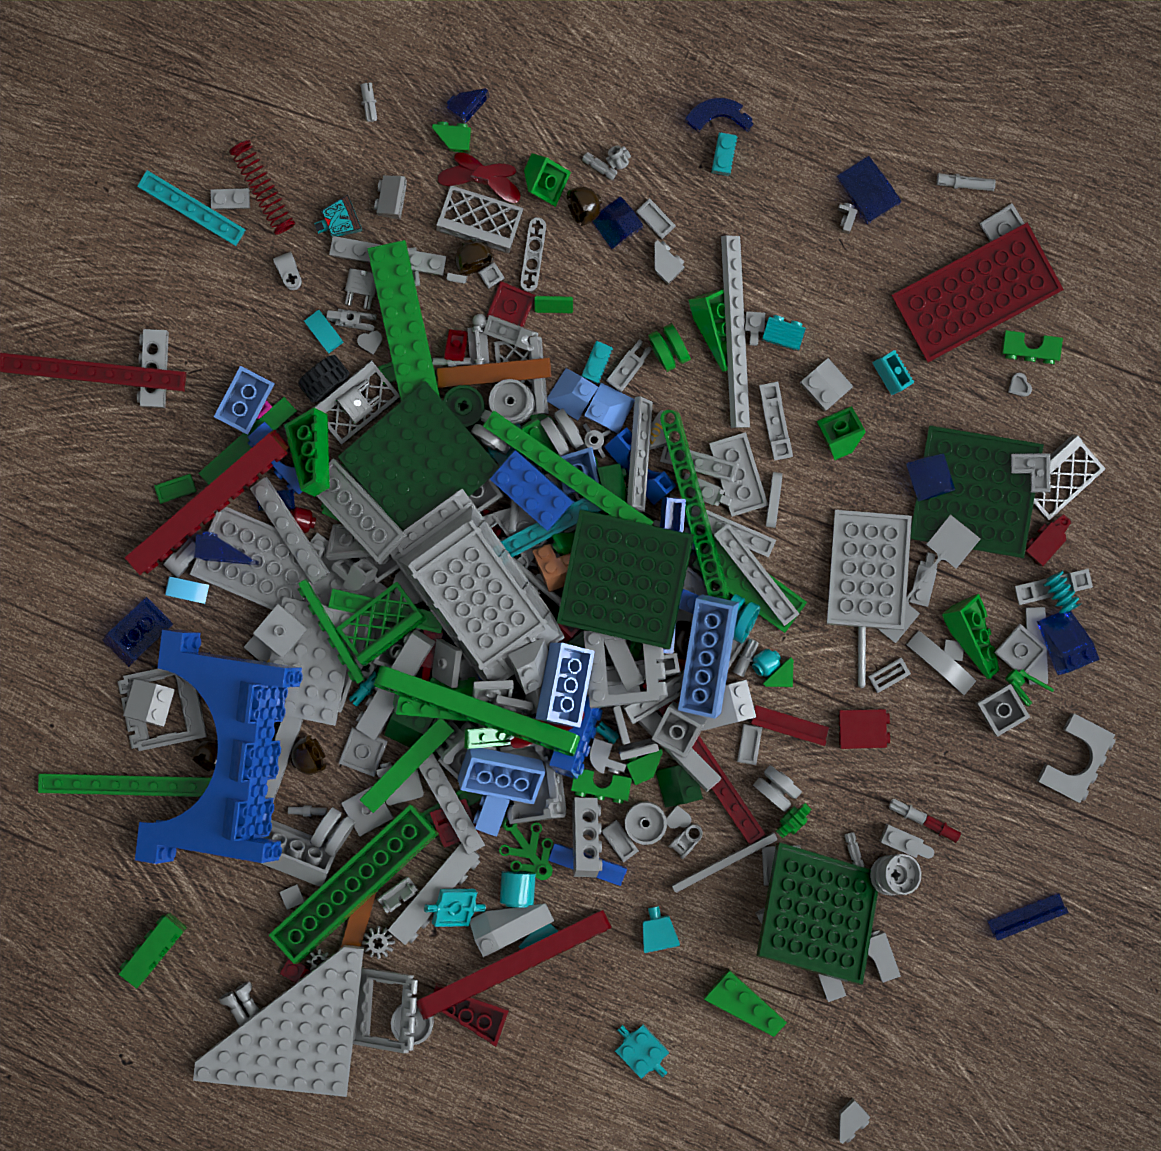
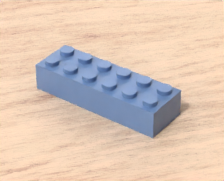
(708, 656)

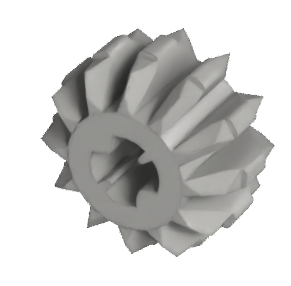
(385, 940)

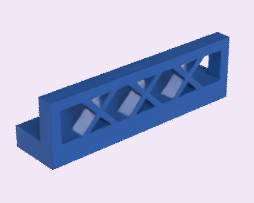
(610, 871)

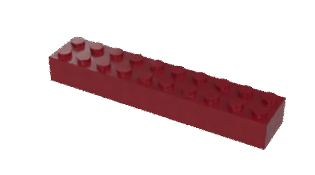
(212, 498)

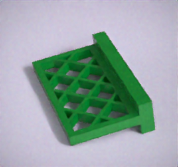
(389, 638)

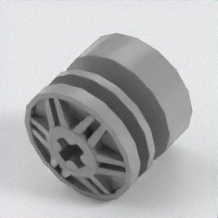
(904, 871)

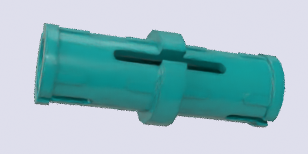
(365, 688)

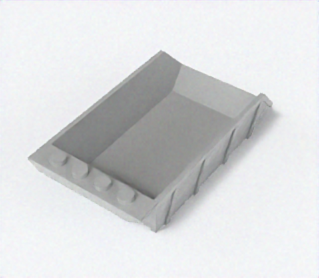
(474, 587)

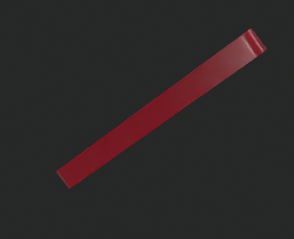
(513, 965)

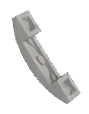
(775, 421)
(1036, 591)
(941, 662)

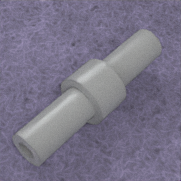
(441, 361)
(307, 811)

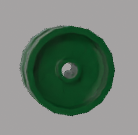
(472, 398)

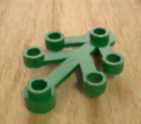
(529, 851)

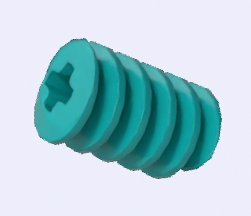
(1061, 592)

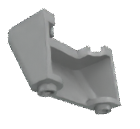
(550, 797)

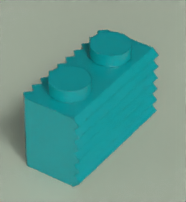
(724, 154)
(784, 333)
(597, 361)
(893, 372)

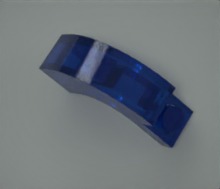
(716, 108)

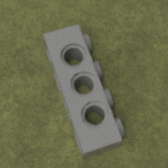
(160, 338)
(581, 865)

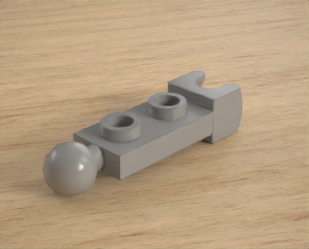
(505, 331)

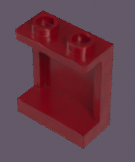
(863, 728)

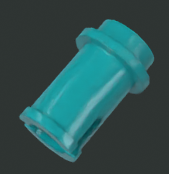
(607, 733)

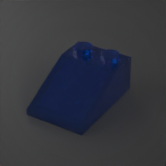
(869, 190)
(212, 548)
(137, 632)
(1067, 642)

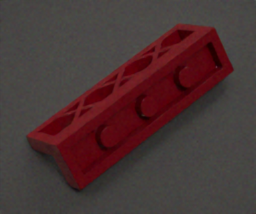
(790, 725)

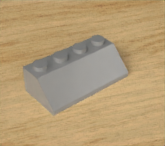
(299, 856)

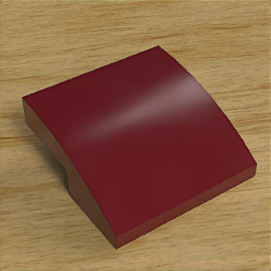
(445, 829)

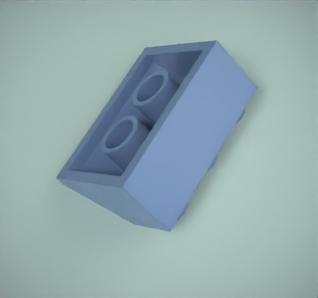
(244, 400)

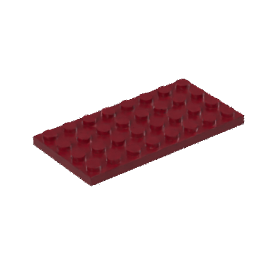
(977, 292)

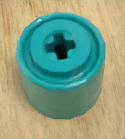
(517, 889)

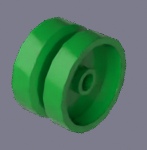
(671, 346)

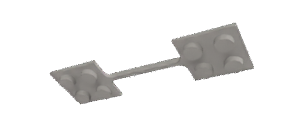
(952, 544)

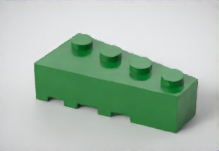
(310, 450)
(412, 708)
(741, 1001)

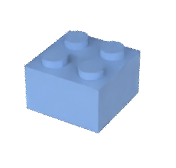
(491, 815)

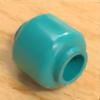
(766, 662)

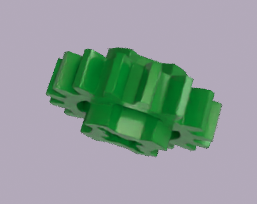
(793, 820)

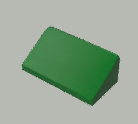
(553, 304)

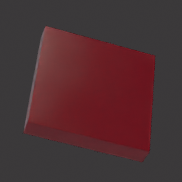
(511, 304)

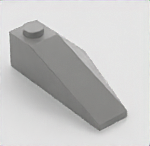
(502, 927)

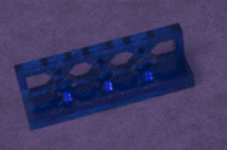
(1027, 916)

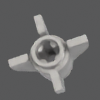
(597, 446)

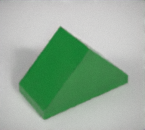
(782, 677)

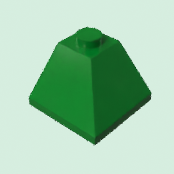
(545, 178)
(841, 432)

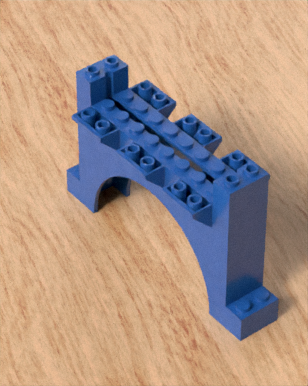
(244, 703)

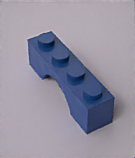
(281, 470)
(657, 482)

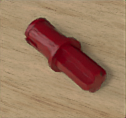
(942, 828)

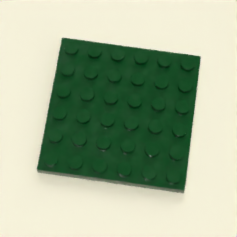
(418, 458)
(986, 494)
(625, 579)
(818, 914)

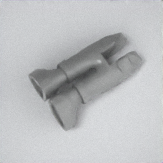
(229, 999)

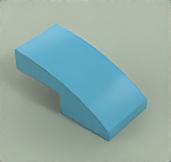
(186, 590)

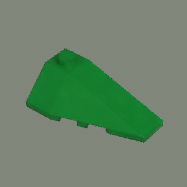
(709, 315)
(969, 628)

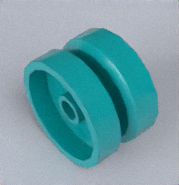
(745, 618)

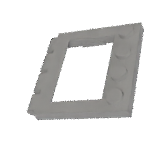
(598, 678)
(190, 706)
(364, 1007)

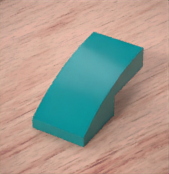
(323, 331)

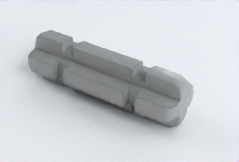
(599, 165)
(854, 849)

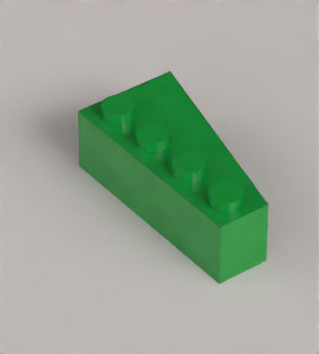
(152, 950)

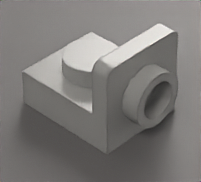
(847, 221)

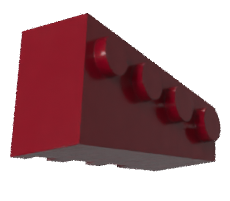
(479, 1016)

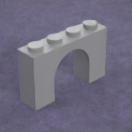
(1098, 742)
(883, 958)

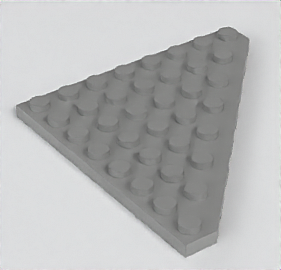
(298, 1038)

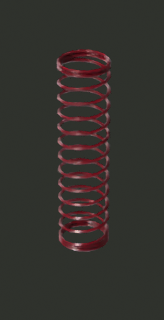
(237, 150)

